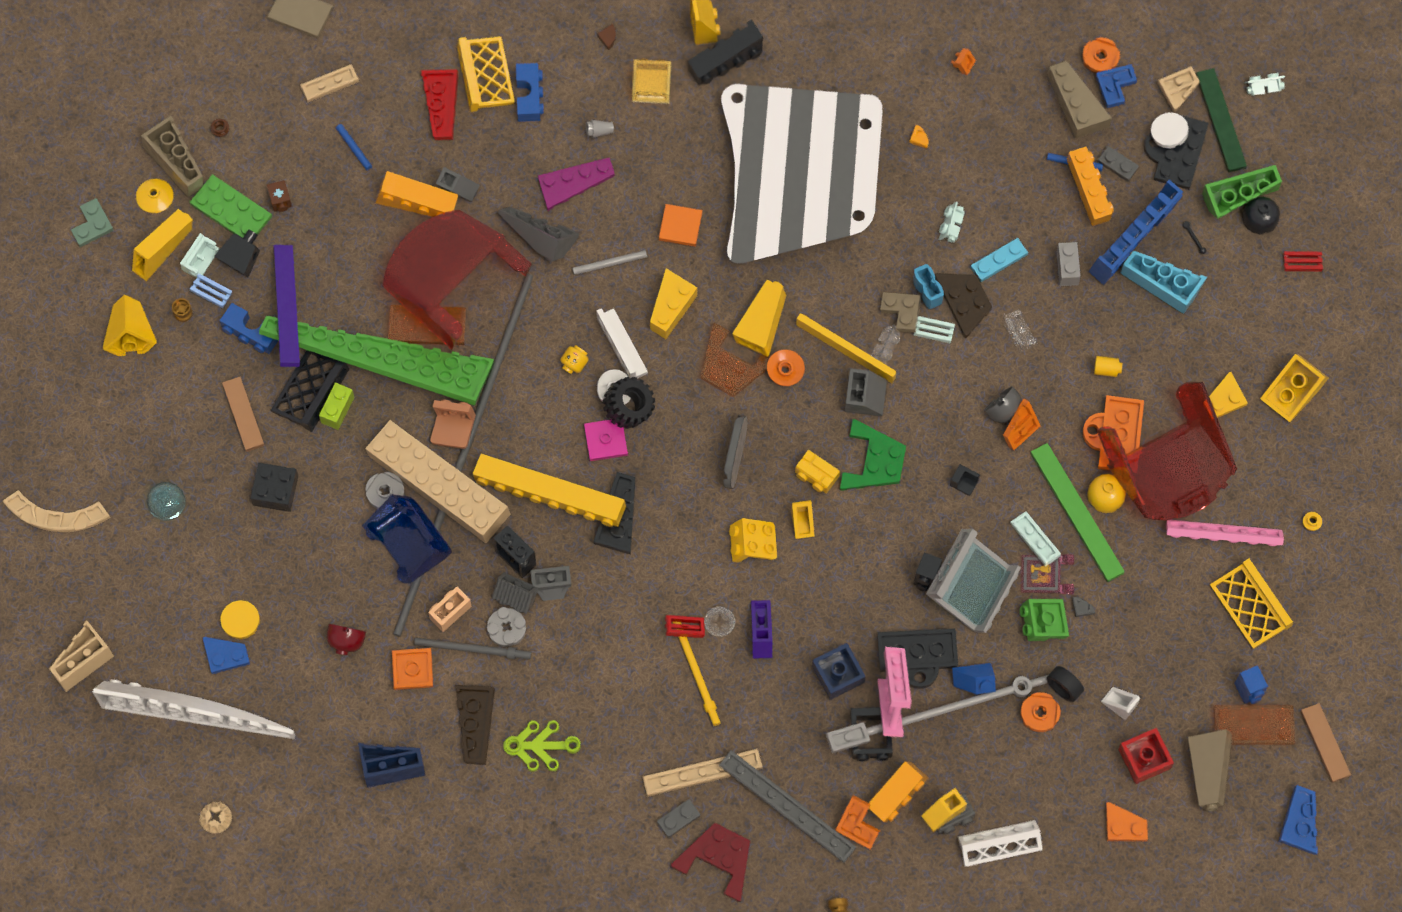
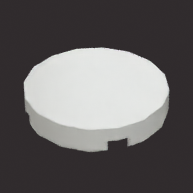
(1169, 130)

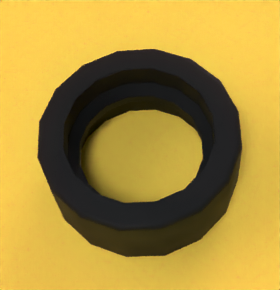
(1065, 684)

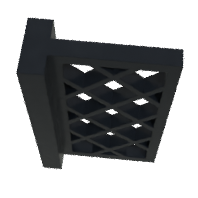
(311, 415)

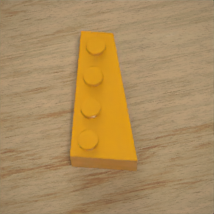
(414, 196)

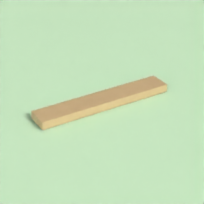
(694, 774)

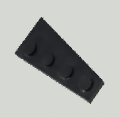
(619, 537)

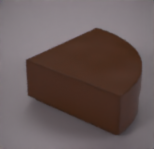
(607, 36)

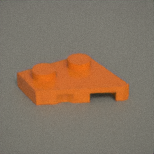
(1021, 425)
(1124, 825)

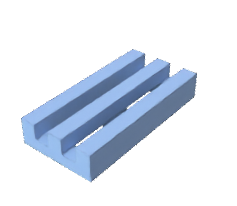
(193, 289)

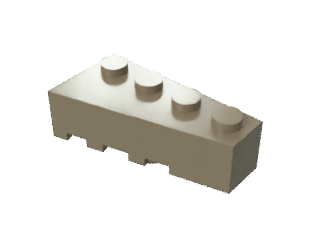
(1078, 103)
(172, 155)

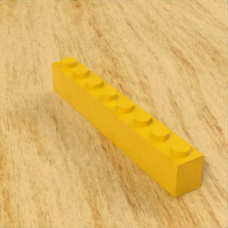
(549, 490)

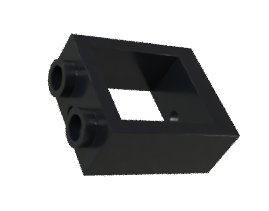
(511, 546)
(863, 755)

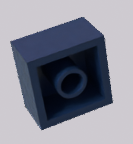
(838, 671)

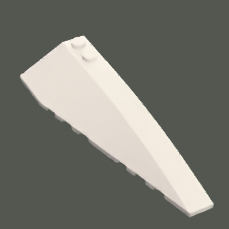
(182, 707)

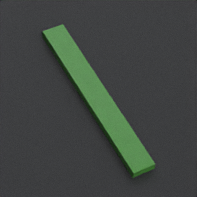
(1077, 512)

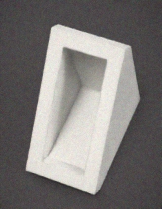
(1121, 702)

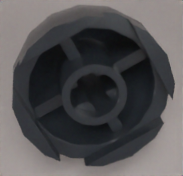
(1261, 215)

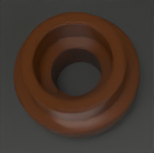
(217, 123)

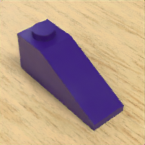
(761, 629)

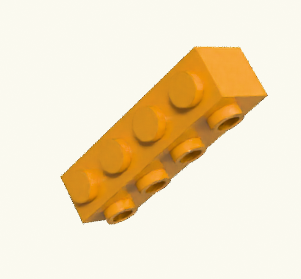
(1089, 186)

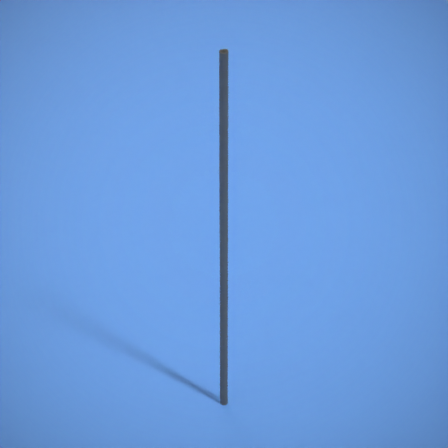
(464, 452)

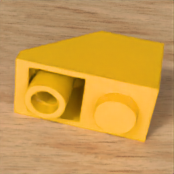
(944, 810)

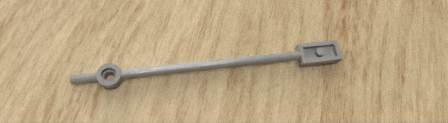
(859, 734)

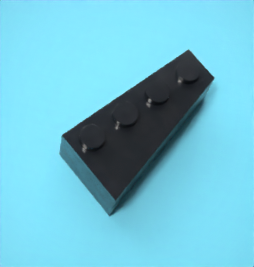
(727, 54)

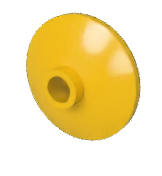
(154, 203)

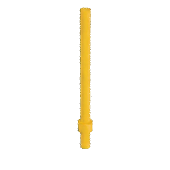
(709, 706)

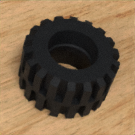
(638, 393)

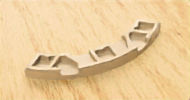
(54, 520)

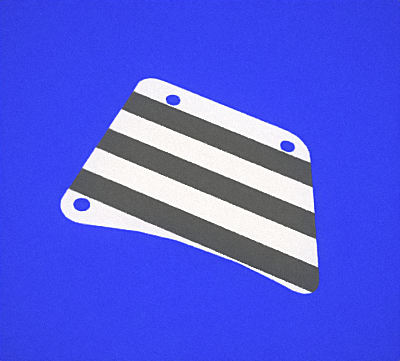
(799, 167)

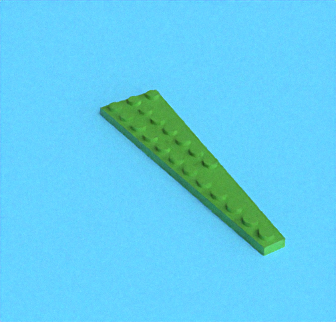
(429, 369)

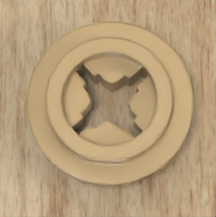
(214, 826)

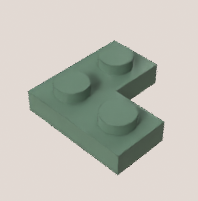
(96, 225)

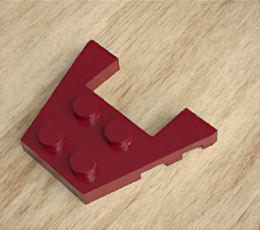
(722, 850)

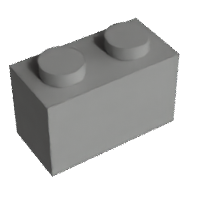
(1068, 264)

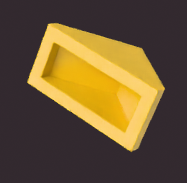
(802, 519)

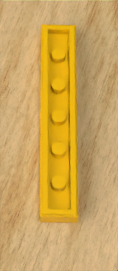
(846, 348)

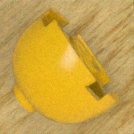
(1106, 493)

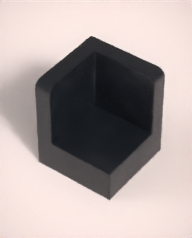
(964, 480)

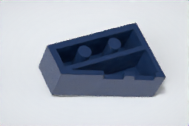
(390, 764)

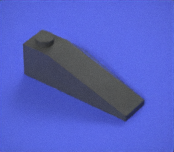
(543, 238)

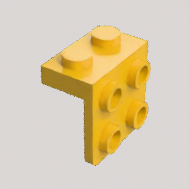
(752, 539)

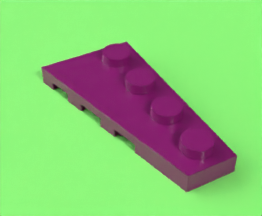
(573, 181)

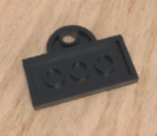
(1180, 162)
(924, 651)

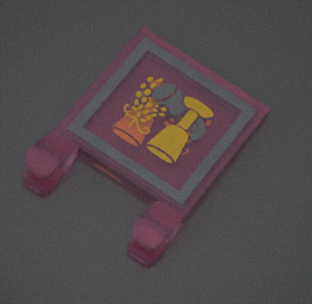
(1042, 579)

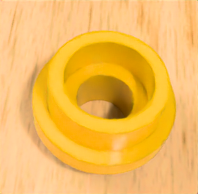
(1312, 526)

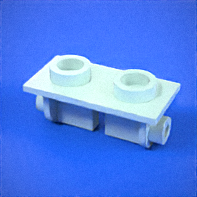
(1273, 84)
(953, 214)

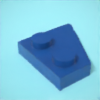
(225, 654)

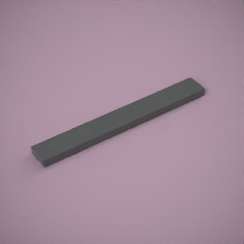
(787, 806)

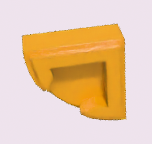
(919, 137)

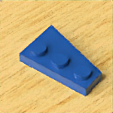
(1300, 821)

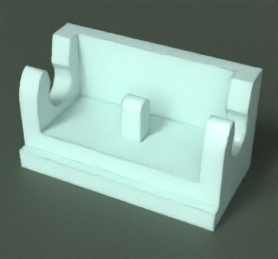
(199, 256)

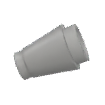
(598, 128)

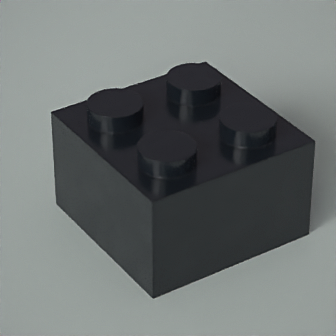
(274, 487)

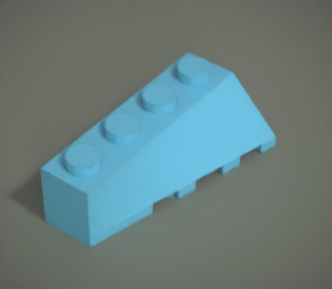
(1163, 280)

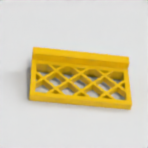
(469, 73)
(1263, 592)

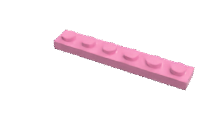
(1224, 532)

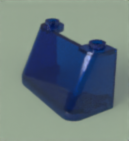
(407, 536)

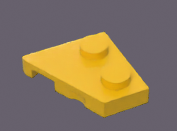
(1227, 396)

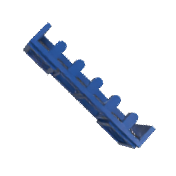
(1152, 216)

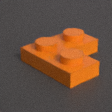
(854, 827)

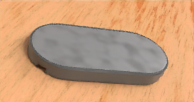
(735, 451)

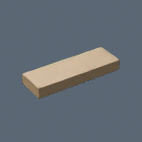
(329, 83)

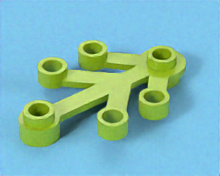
(538, 745)

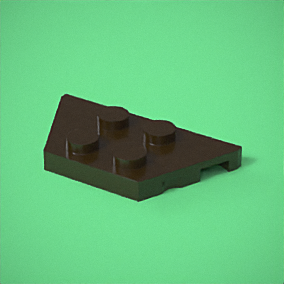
(965, 299)

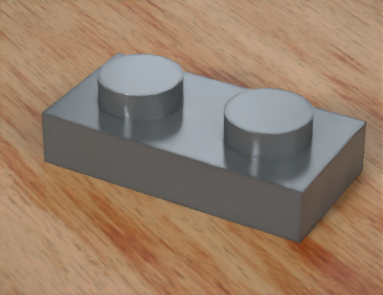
(1118, 164)
(678, 818)

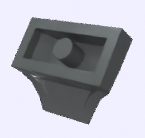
(551, 582)

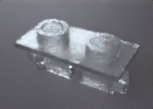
(889, 337)

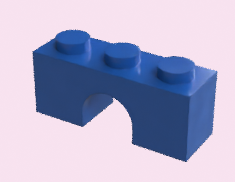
(528, 77)
(234, 323)

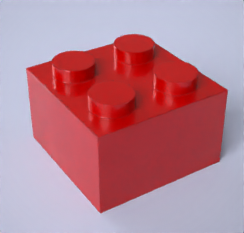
(1146, 756)

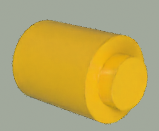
(1107, 366)

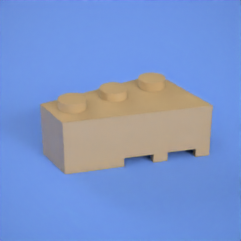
(81, 658)

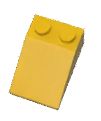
(703, 21)
(1294, 387)

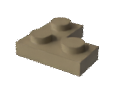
(906, 307)

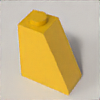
(128, 328)

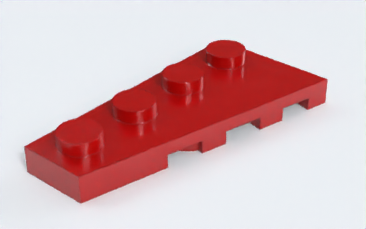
(441, 101)

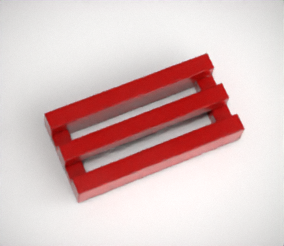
(1301, 258)
(685, 628)

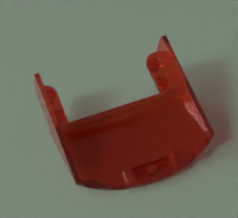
(436, 260)
(1178, 469)

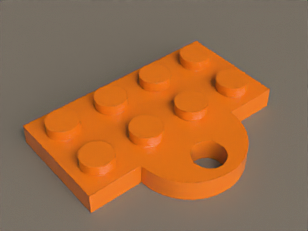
(1122, 415)

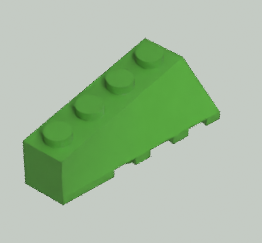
(1233, 192)

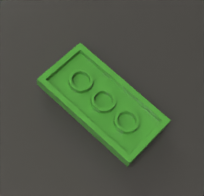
(230, 208)

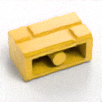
(816, 472)

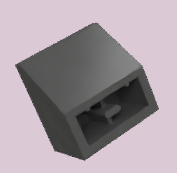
(865, 393)

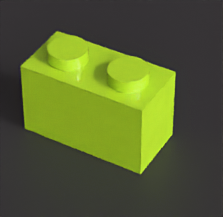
(336, 406)

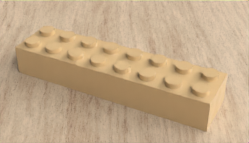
(438, 481)

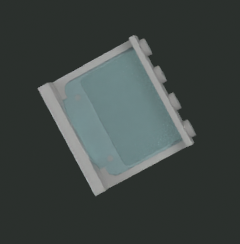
(972, 582)

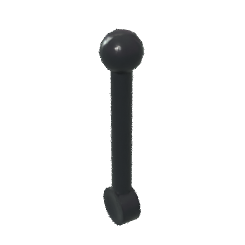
(1186, 225)

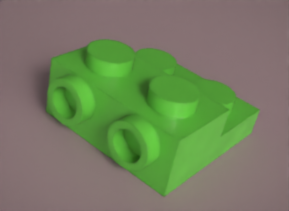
(1044, 619)

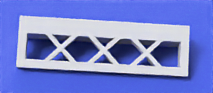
(621, 343)
(999, 836)

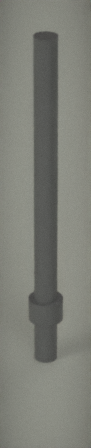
(511, 652)

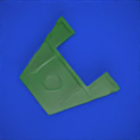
(882, 462)

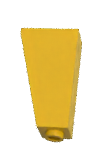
(160, 244)
(761, 319)

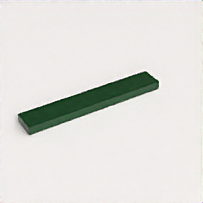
(1221, 120)

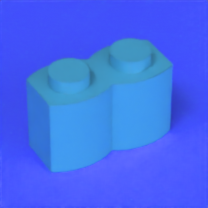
(926, 284)

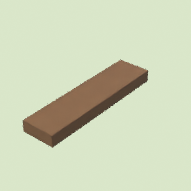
(243, 414)
(1325, 743)

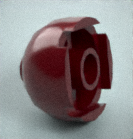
(344, 639)

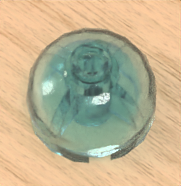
(166, 501)

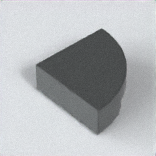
(1082, 607)

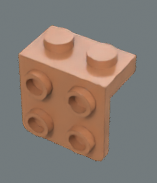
(452, 424)

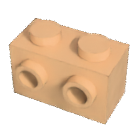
(449, 609)

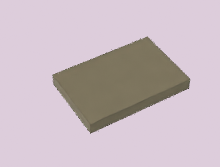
(301, 15)

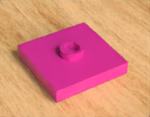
(605, 440)

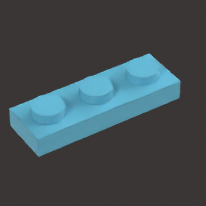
(999, 260)

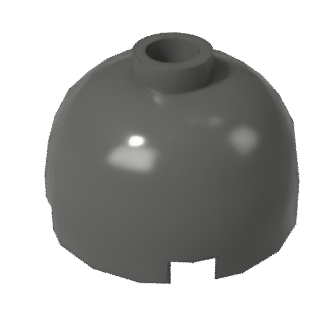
(1004, 406)

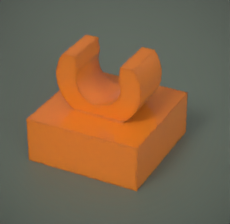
(964, 61)

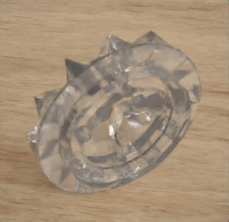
(727, 617)

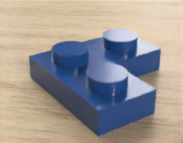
(1111, 83)

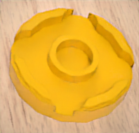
(240, 619)

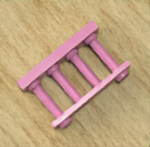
(894, 691)

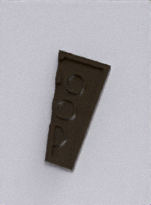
(475, 711)

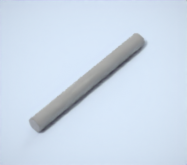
(609, 262)

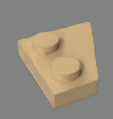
(1178, 87)

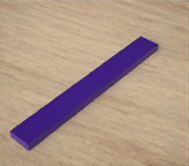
(286, 306)

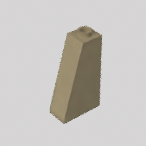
(1210, 765)

